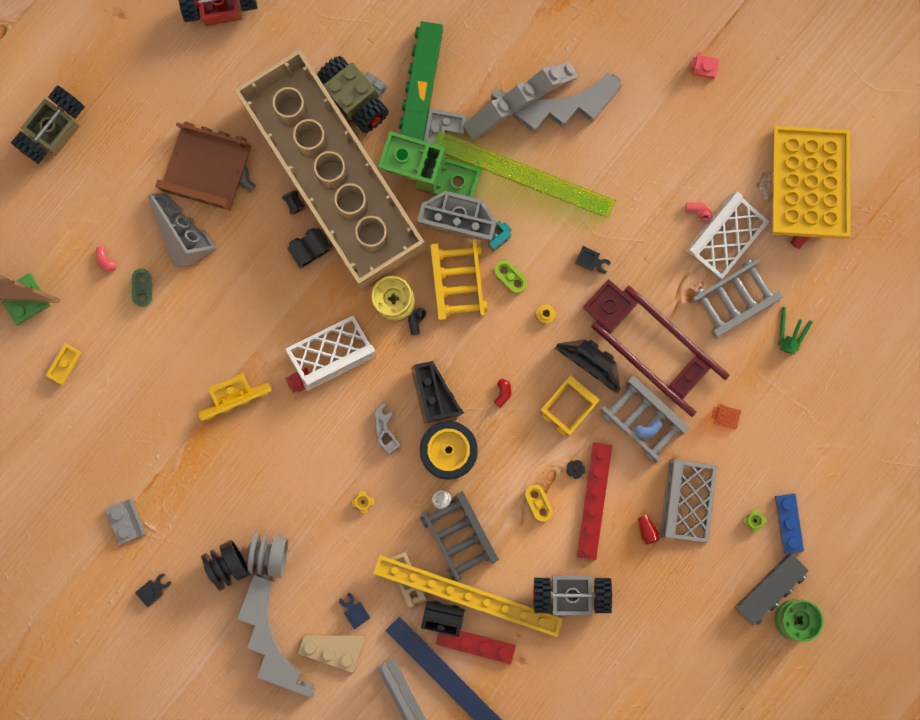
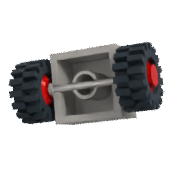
(572, 595)

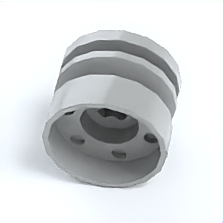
(267, 555)

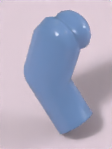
(648, 432)

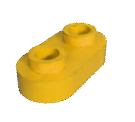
(538, 503)

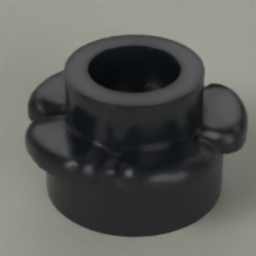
(580, 469)

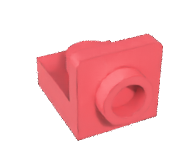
(704, 66)

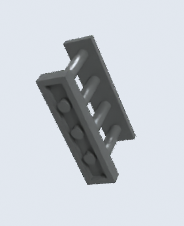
(478, 537)

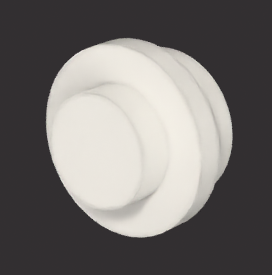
(441, 499)

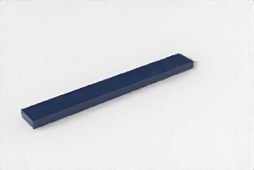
(440, 671)

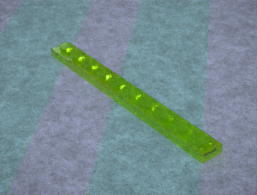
(525, 175)

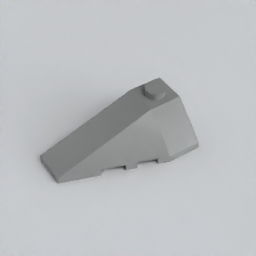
(181, 237)

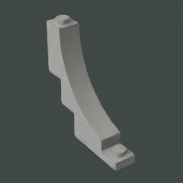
(587, 103)
(275, 665)

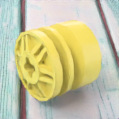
(385, 291)

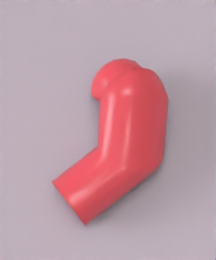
(701, 210)
(103, 261)

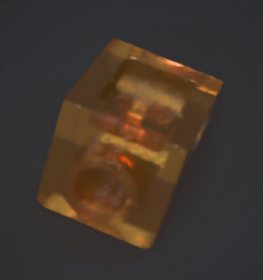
(726, 416)

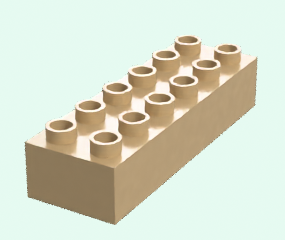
(330, 169)

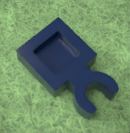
(356, 613)

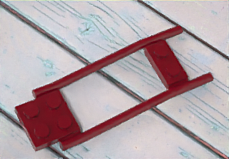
(613, 305)

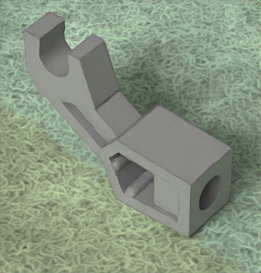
(381, 426)

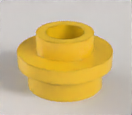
(541, 318)

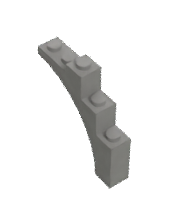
(518, 98)

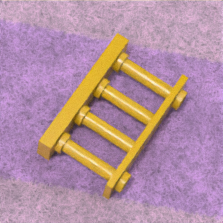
(441, 273)

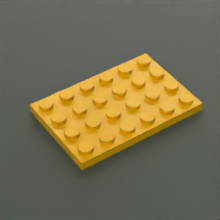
(811, 182)

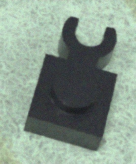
(589, 259)
(151, 591)

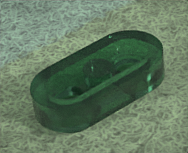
(141, 288)

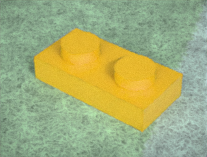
(64, 364)

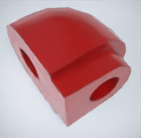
(295, 382)

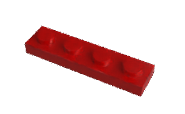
(478, 646)

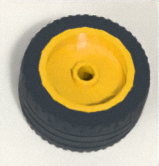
(448, 465)

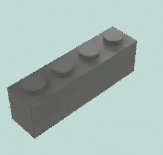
(772, 589)

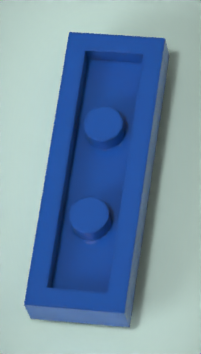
(789, 523)

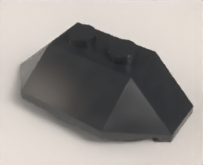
(593, 361)

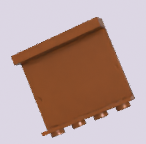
(205, 166)

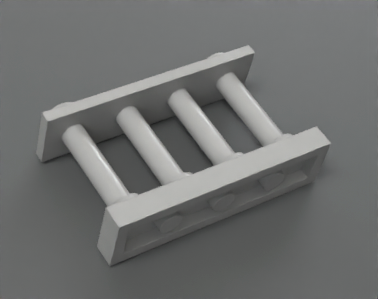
(736, 316)
(663, 413)

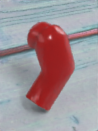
(505, 392)

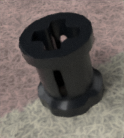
(293, 202)

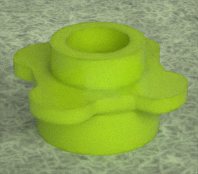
(755, 515)

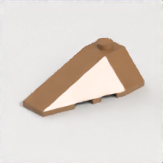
(17, 291)

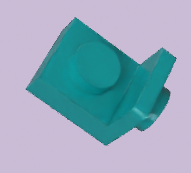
(499, 239)

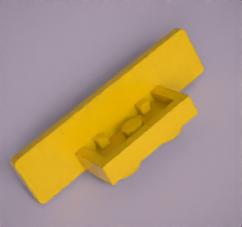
(231, 394)

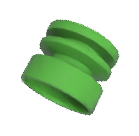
(809, 619)

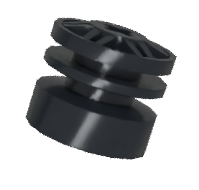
(224, 565)

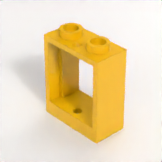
(579, 389)

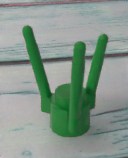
(790, 344)

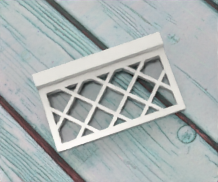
(716, 222)
(341, 364)

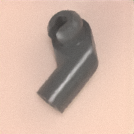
(245, 182)

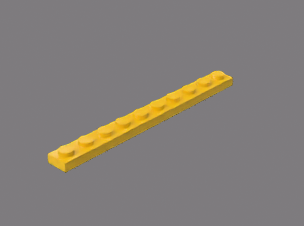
(467, 596)

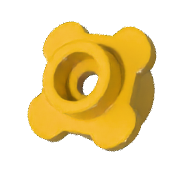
(363, 507)

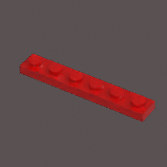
(594, 501)

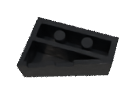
(433, 394)

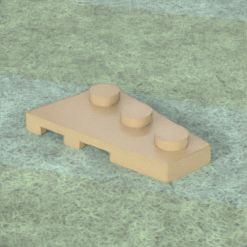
(334, 650)

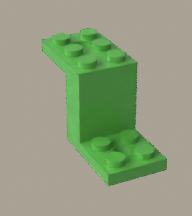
(427, 166)

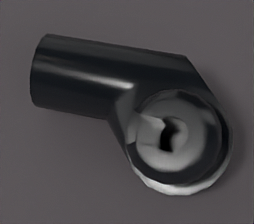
(414, 320)

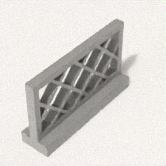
(672, 496)
(400, 691)

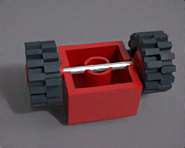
(215, 11)

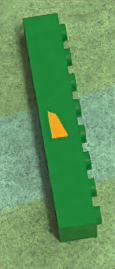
(421, 82)

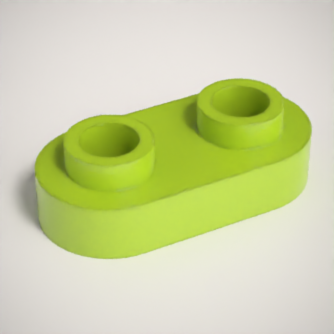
(510, 277)

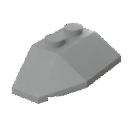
(458, 216)

